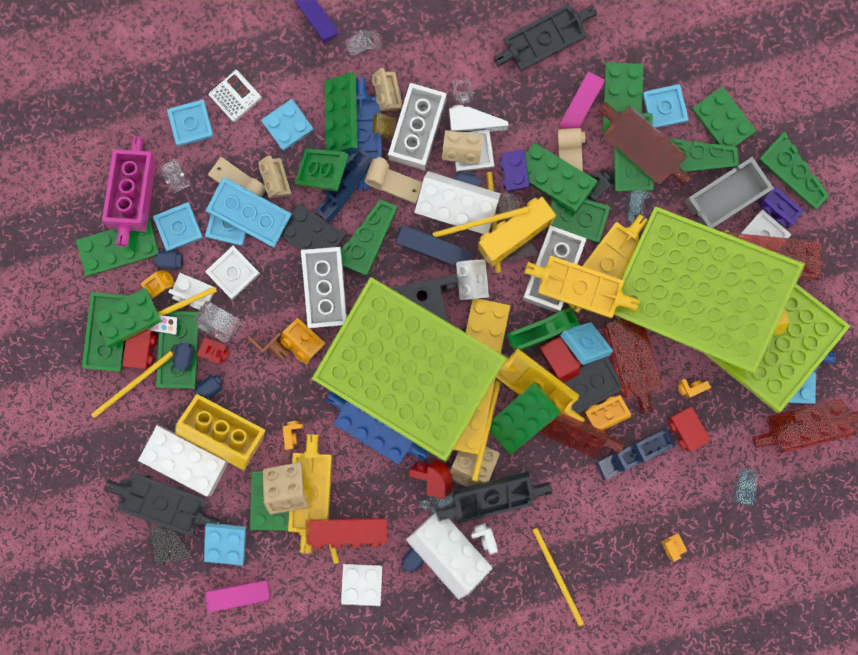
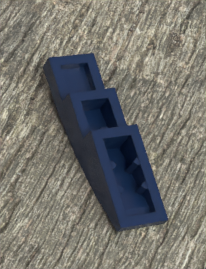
(352, 174)
(432, 247)
(635, 454)

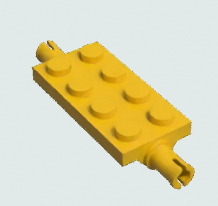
(615, 250)
(581, 287)
(521, 372)
(316, 486)

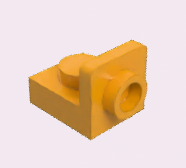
(158, 283)
(696, 387)
(290, 438)
(673, 547)

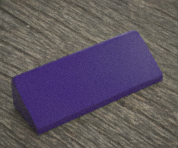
(317, 19)

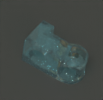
(635, 205)
(745, 487)

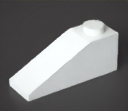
(469, 120)

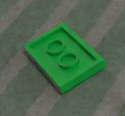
(723, 119)
(321, 169)
(587, 222)
(127, 317)
(259, 515)

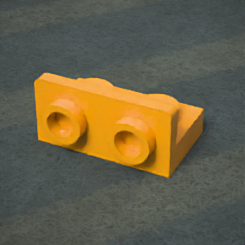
(301, 341)
(608, 413)

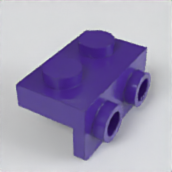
(515, 170)
(780, 207)

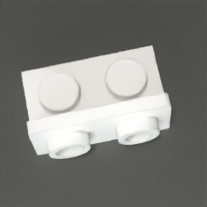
(472, 279)
(188, 287)
(488, 538)

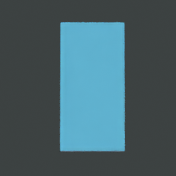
(248, 212)

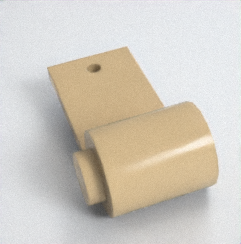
(571, 146)
(229, 171)
(391, 182)

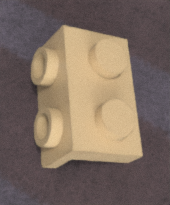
(387, 90)
(462, 147)
(274, 177)

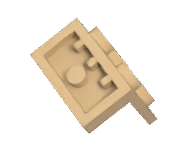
(464, 466)
(284, 488)

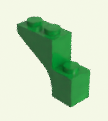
(541, 331)

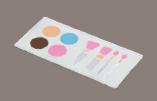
(168, 325)

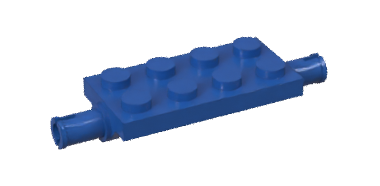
(366, 140)
(374, 432)

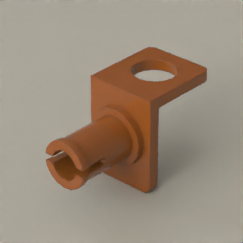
(273, 345)

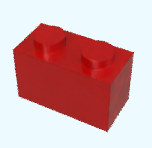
(139, 350)
(560, 360)
(688, 429)

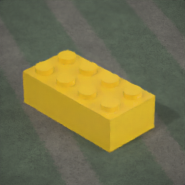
(516, 231)
(220, 432)

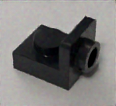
(604, 182)

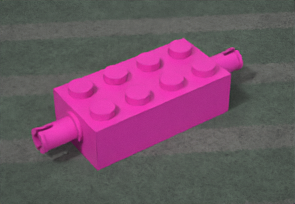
(129, 191)

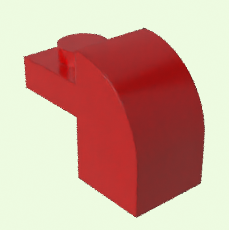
(437, 475)

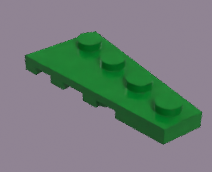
(706, 156)
(791, 170)
(367, 240)

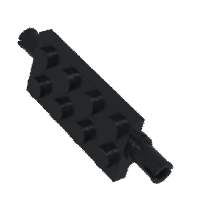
(545, 37)
(493, 498)
(160, 504)

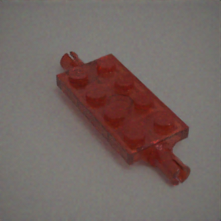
(644, 144)
(633, 360)
(809, 426)
(580, 435)

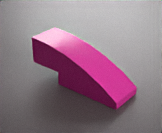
(582, 101)
(237, 595)

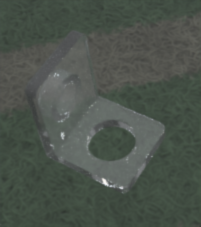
(361, 42)
(465, 96)

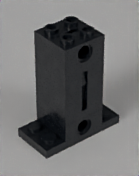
(432, 289)

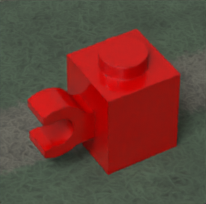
(213, 351)

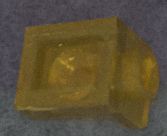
(384, 125)

